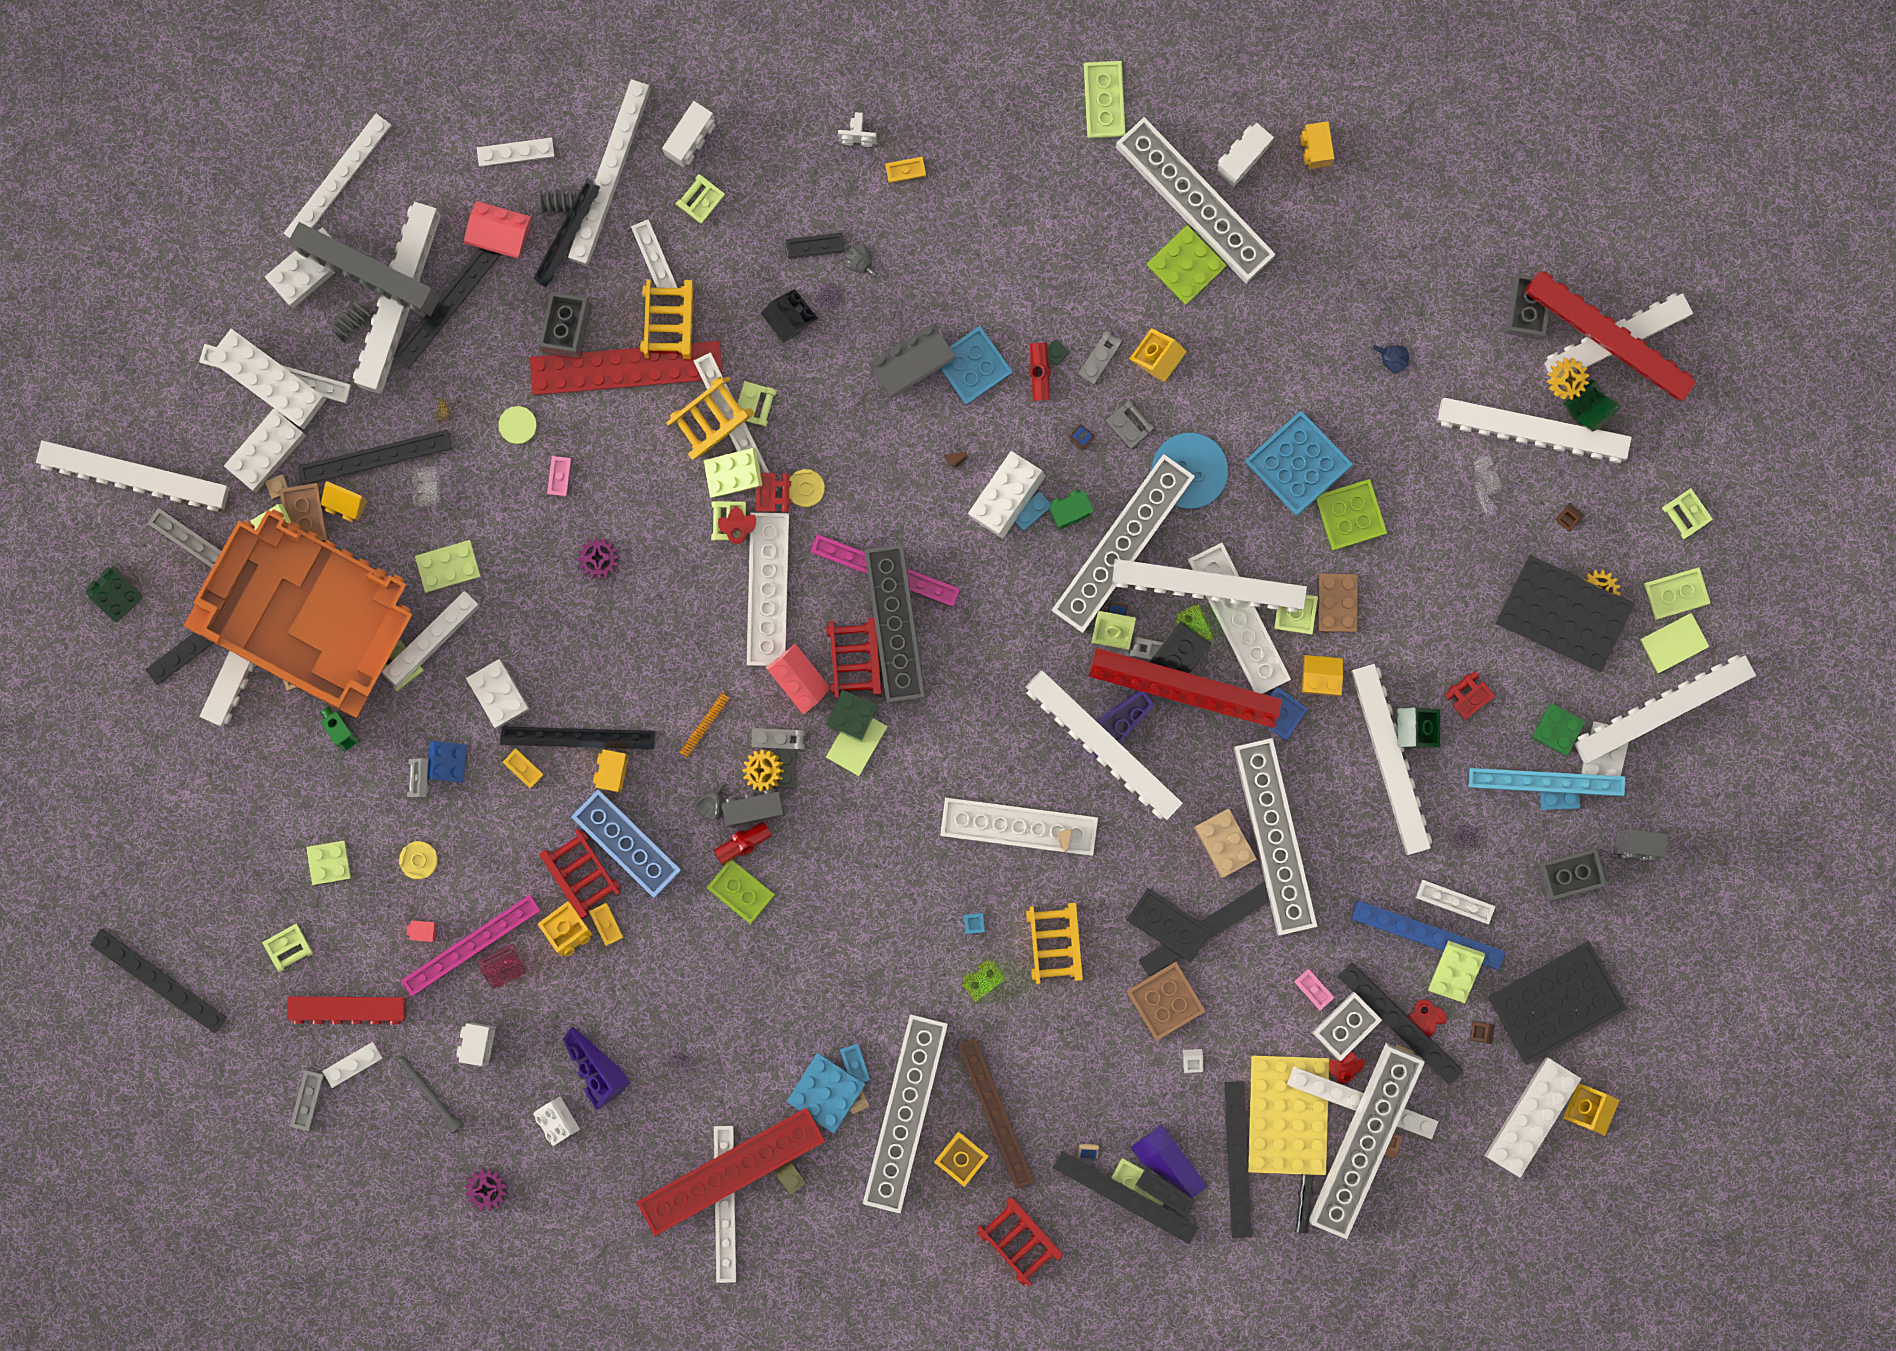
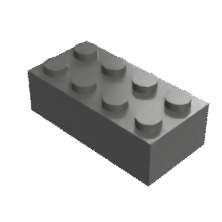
(1640, 844)

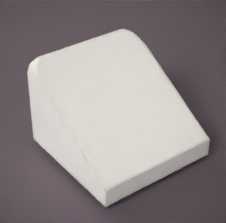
(1193, 1060)

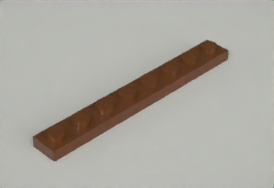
(995, 1113)

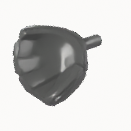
(859, 260)
(710, 804)

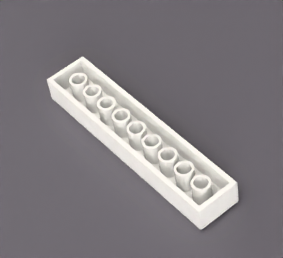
(1195, 200)
(391, 316)
(1123, 542)
(1275, 836)
(905, 1113)
(1366, 1141)

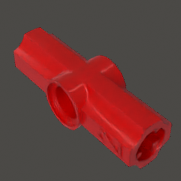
(1040, 384)
(742, 843)

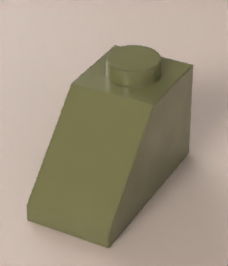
(790, 1177)

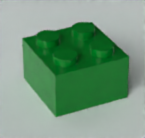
(1071, 509)
(1558, 729)

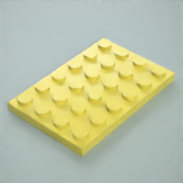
(1286, 1122)

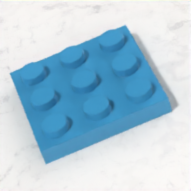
(976, 366)
(826, 1092)

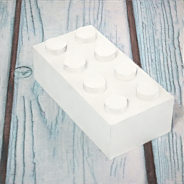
(298, 277)
(265, 450)
(1006, 494)

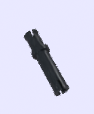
(1304, 1203)

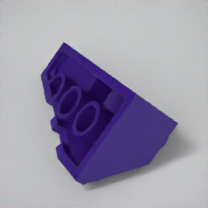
(601, 1074)
(1166, 1159)

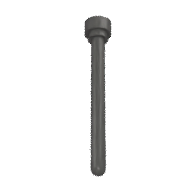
(452, 1122)

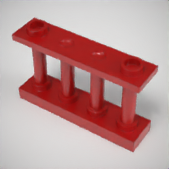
(871, 666)
(572, 890)
(1037, 1238)

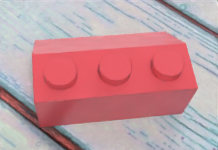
(497, 229)
(798, 678)

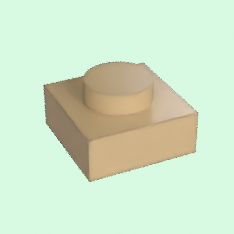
(275, 484)

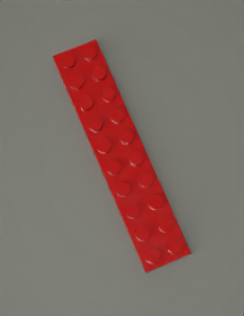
(617, 369)
(730, 1171)

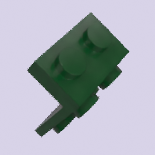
(1591, 407)
(113, 594)

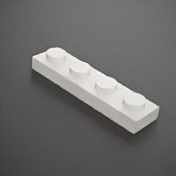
(515, 152)
(653, 255)
(1455, 902)

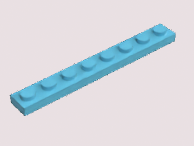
(1547, 782)

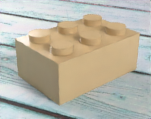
(1225, 843)

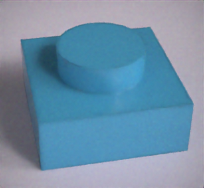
(974, 923)

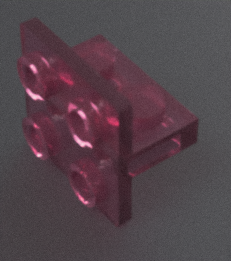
(501, 966)

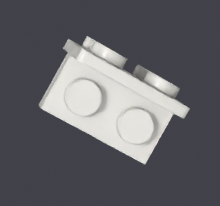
(856, 134)
(556, 1121)

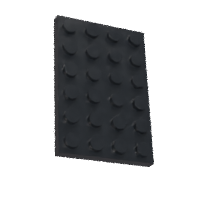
(1565, 613)
(1557, 1002)

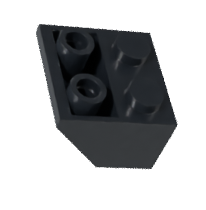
(788, 315)

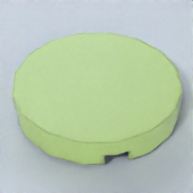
(517, 425)

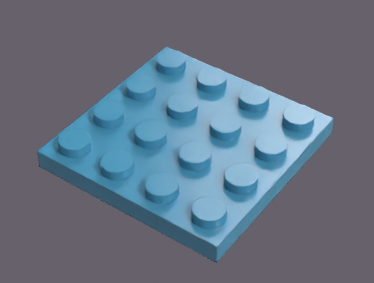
(1298, 463)

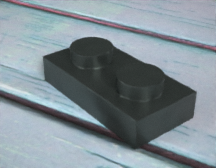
(788, 757)

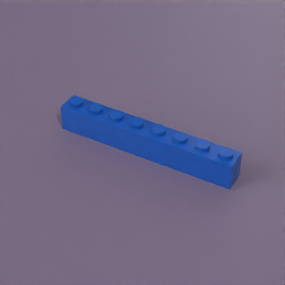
(1421, 932)

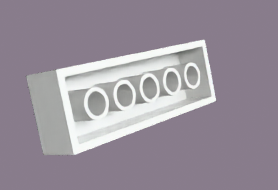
(267, 379)
(1532, 1117)

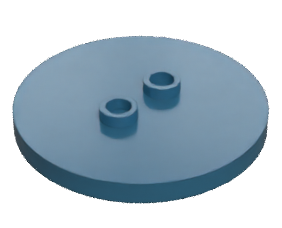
(1202, 459)

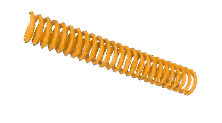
(702, 725)

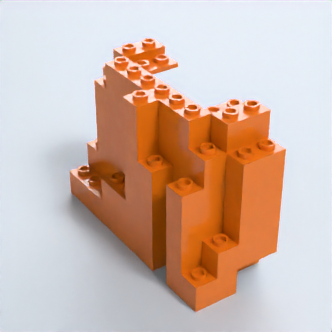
(302, 610)

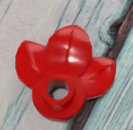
(737, 522)
(1427, 1020)
(1347, 1068)

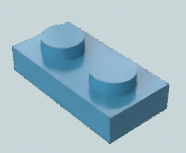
(1032, 511)
(1559, 801)
(854, 1062)

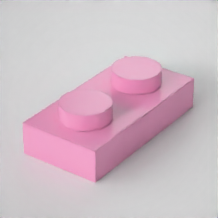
(559, 476)
(1314, 989)

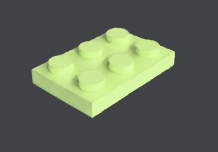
(733, 473)
(447, 566)
(1456, 971)

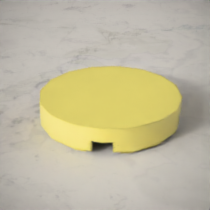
(806, 488)
(418, 860)

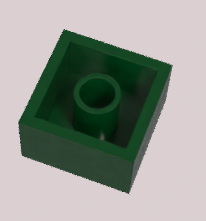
(852, 716)
(1418, 728)

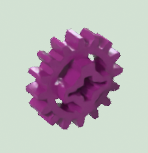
(606, 558)
(485, 1181)

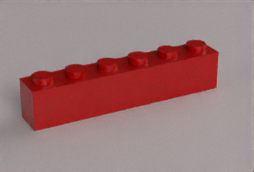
(346, 1008)

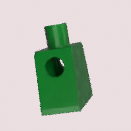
(338, 729)

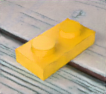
(905, 170)
(523, 768)
(606, 924)

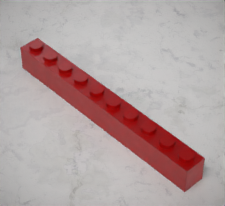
(1610, 336)
(1185, 687)

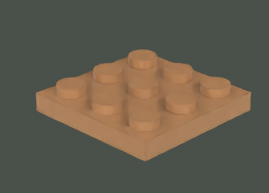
(1165, 1001)

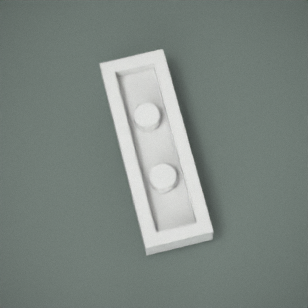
(352, 1064)

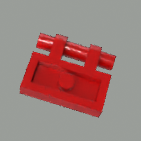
(766, 494)
(1471, 701)

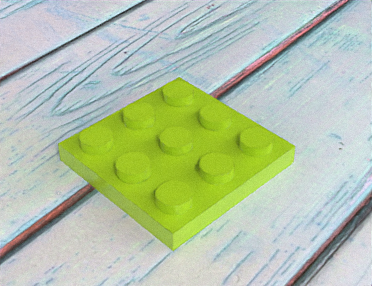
(1186, 265)
(1351, 515)

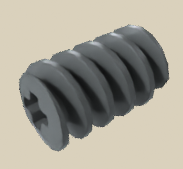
(557, 201)
(349, 321)

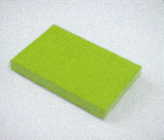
(740, 891)

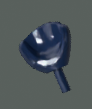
(1394, 357)

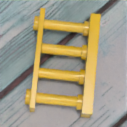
(684, 310)
(727, 426)
(1070, 932)

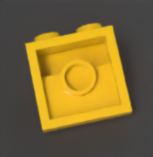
(565, 930)

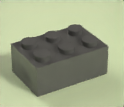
(1525, 314)
(565, 325)
(752, 808)
(1571, 874)

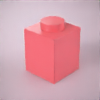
(421, 931)

